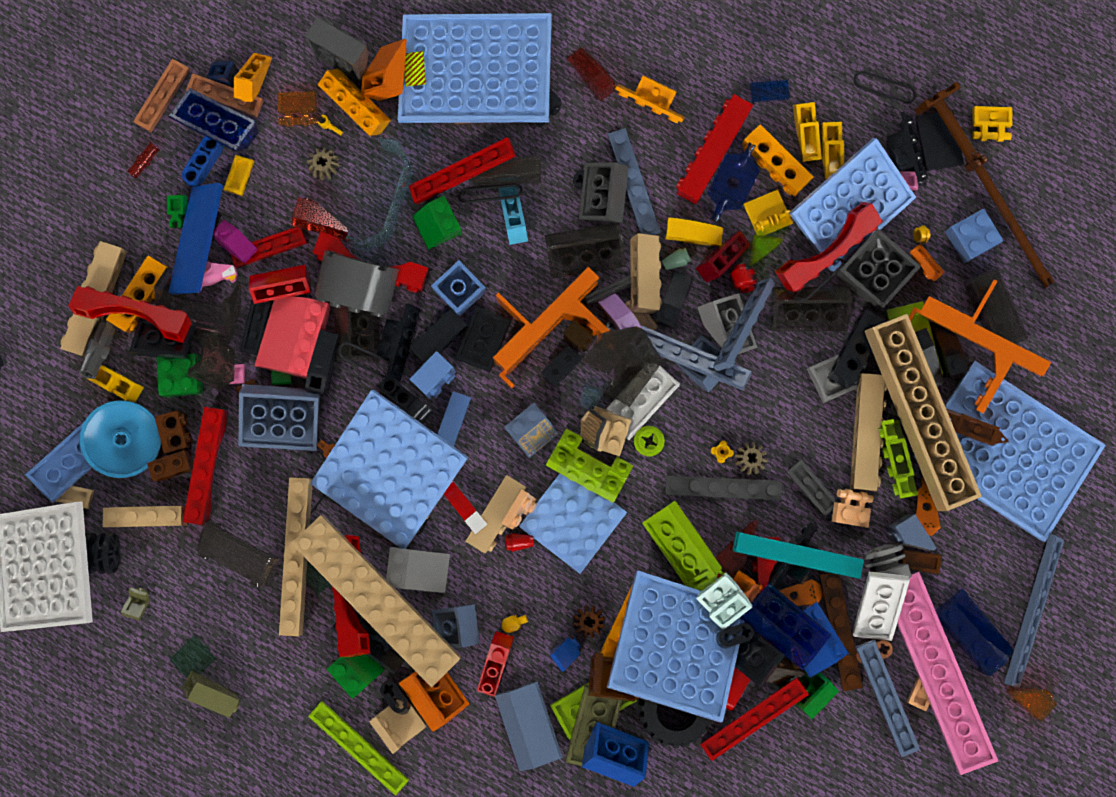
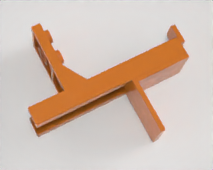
(566, 306)
(1004, 351)

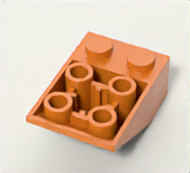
(386, 72)

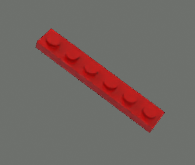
(462, 170)
(754, 719)

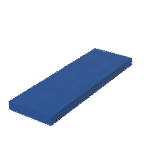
(195, 239)

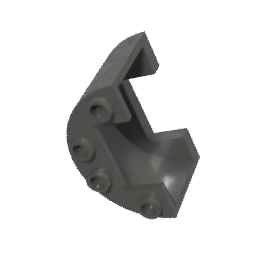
(355, 284)

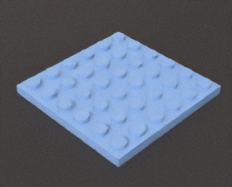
(389, 469)
(672, 651)

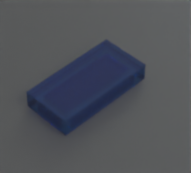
(769, 91)

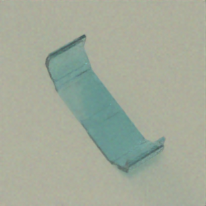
(386, 234)

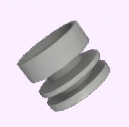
(886, 560)

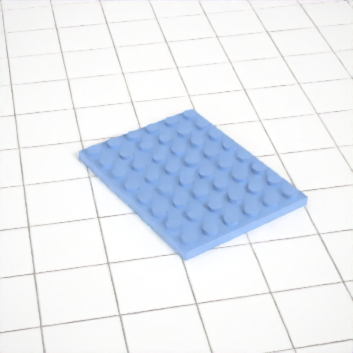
(479, 68)
(1040, 465)

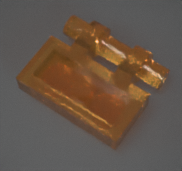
(296, 103)

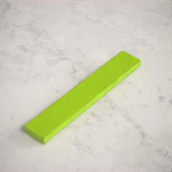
(358, 748)

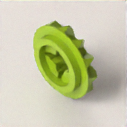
(650, 450)

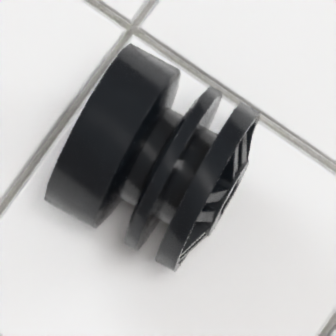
(103, 552)

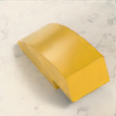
(807, 131)
(831, 147)
(693, 232)
(117, 384)

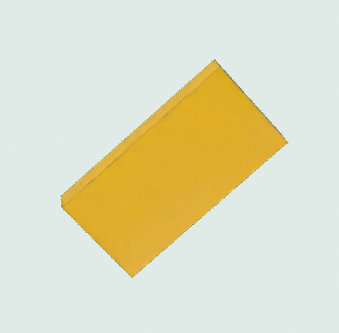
(238, 175)

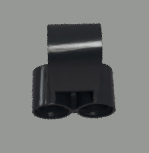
(413, 406)

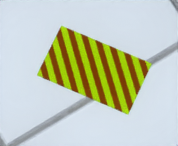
(414, 69)

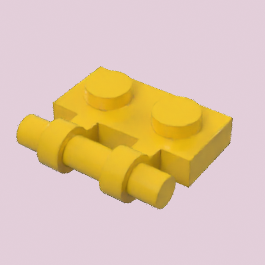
(991, 117)

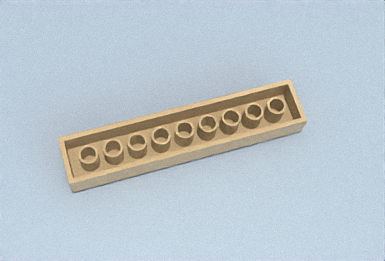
(922, 413)
(376, 600)

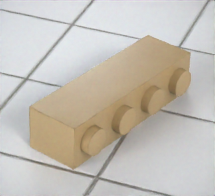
(645, 273)
(494, 515)
(143, 516)

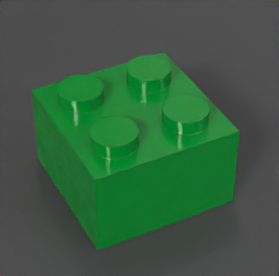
(174, 378)

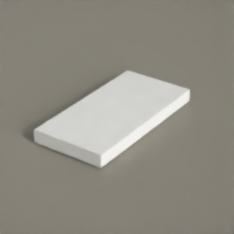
(647, 402)
(880, 606)

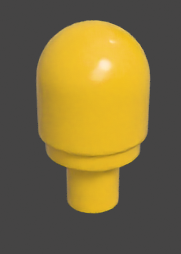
(513, 623)

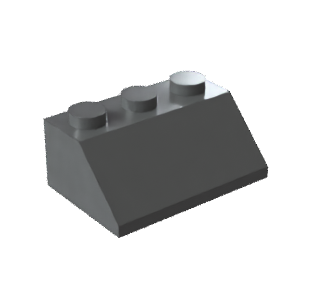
(603, 192)

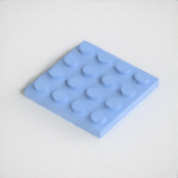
(572, 522)

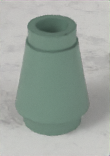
(676, 259)

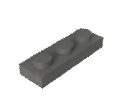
(812, 487)

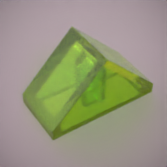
(761, 247)

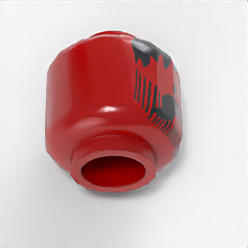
(743, 278)

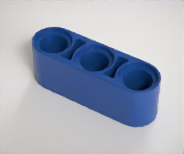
(201, 170)

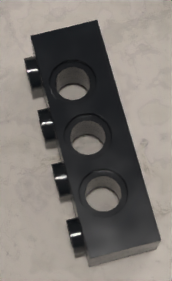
(840, 372)

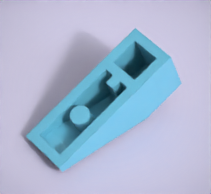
(513, 216)

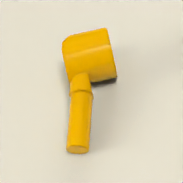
(327, 124)

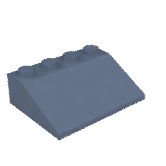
(278, 417)

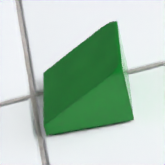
(280, 378)

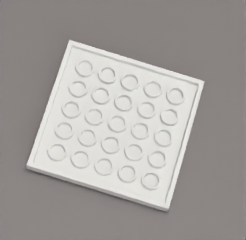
(44, 568)

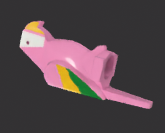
(216, 272)

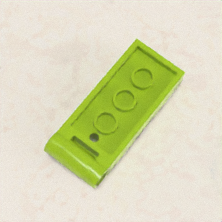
(683, 547)

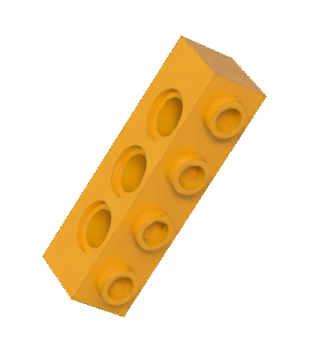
(357, 106)
(788, 163)
(138, 284)

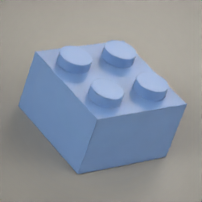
(974, 236)
(458, 288)
(433, 375)

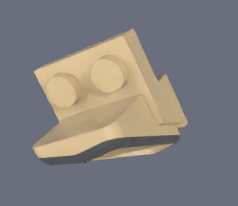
(604, 430)

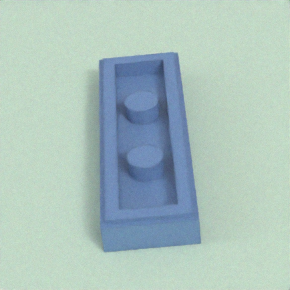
(454, 417)

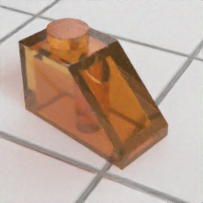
(1034, 701)

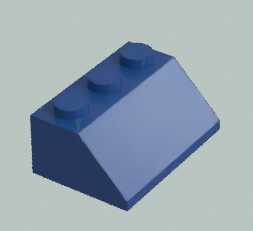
(832, 650)
(616, 755)

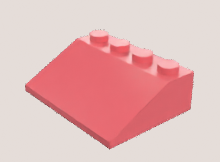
(292, 335)

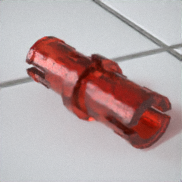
(143, 160)

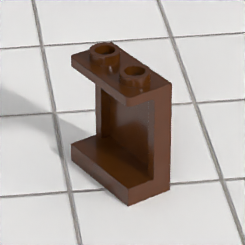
(599, 675)

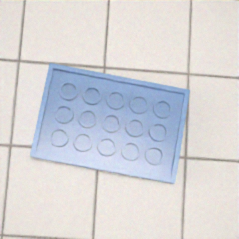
(864, 178)

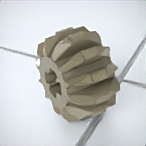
(316, 166)
(757, 457)

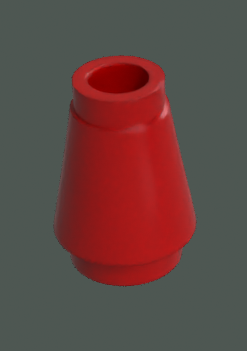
(518, 541)

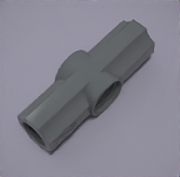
(97, 350)

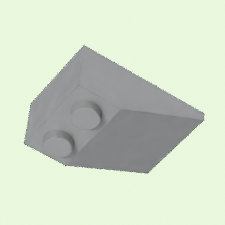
(721, 317)
(417, 569)

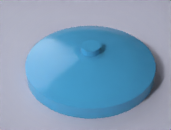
(120, 439)

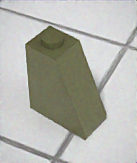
(210, 694)

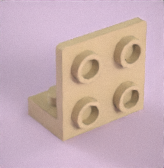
(397, 728)

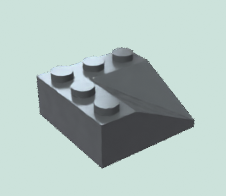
(338, 48)
(878, 270)

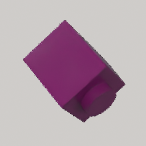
(233, 241)

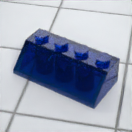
(215, 120)
(786, 626)
(974, 633)

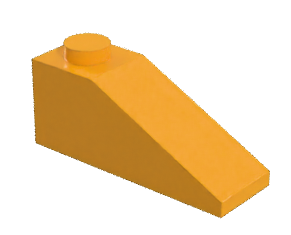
(251, 77)

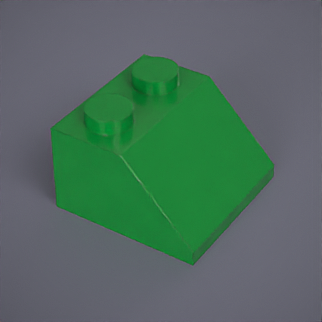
(437, 223)
(355, 673)
(820, 693)

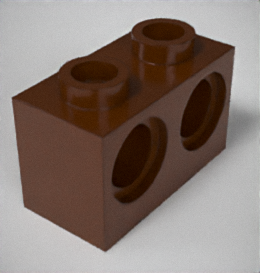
(168, 434)
(170, 466)

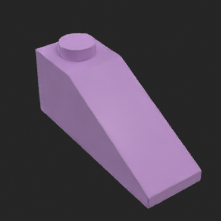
(618, 312)

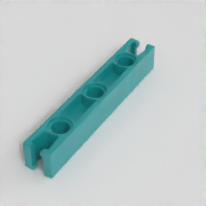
(798, 555)

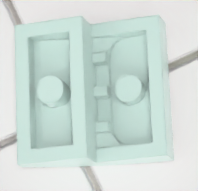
(724, 601)

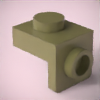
(136, 603)

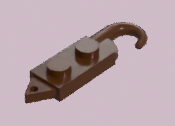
(976, 429)

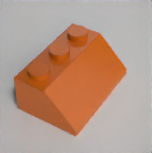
(434, 704)

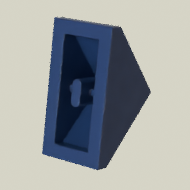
(223, 72)

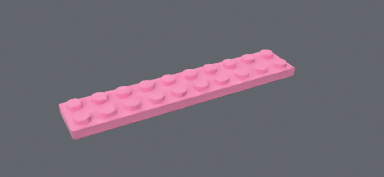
(943, 680)

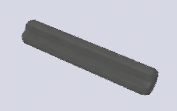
(608, 290)

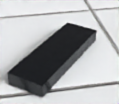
(255, 327)

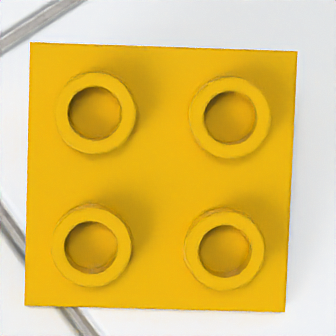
(768, 213)

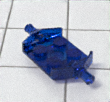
(737, 166)

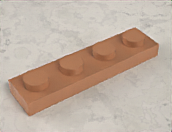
(161, 95)
(224, 95)

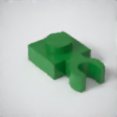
(177, 208)

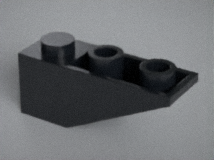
(322, 363)

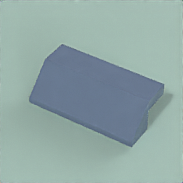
(528, 726)

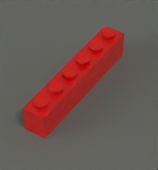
(714, 149)

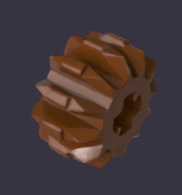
(595, 625)

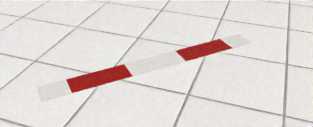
(464, 508)

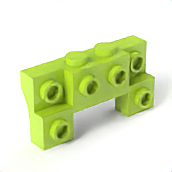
(899, 459)
(586, 469)

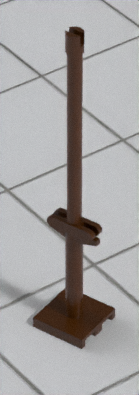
(975, 162)

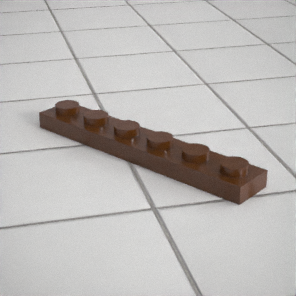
(838, 618)

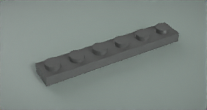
(723, 487)

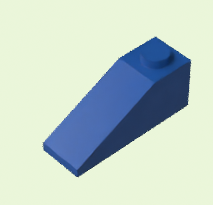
(565, 653)

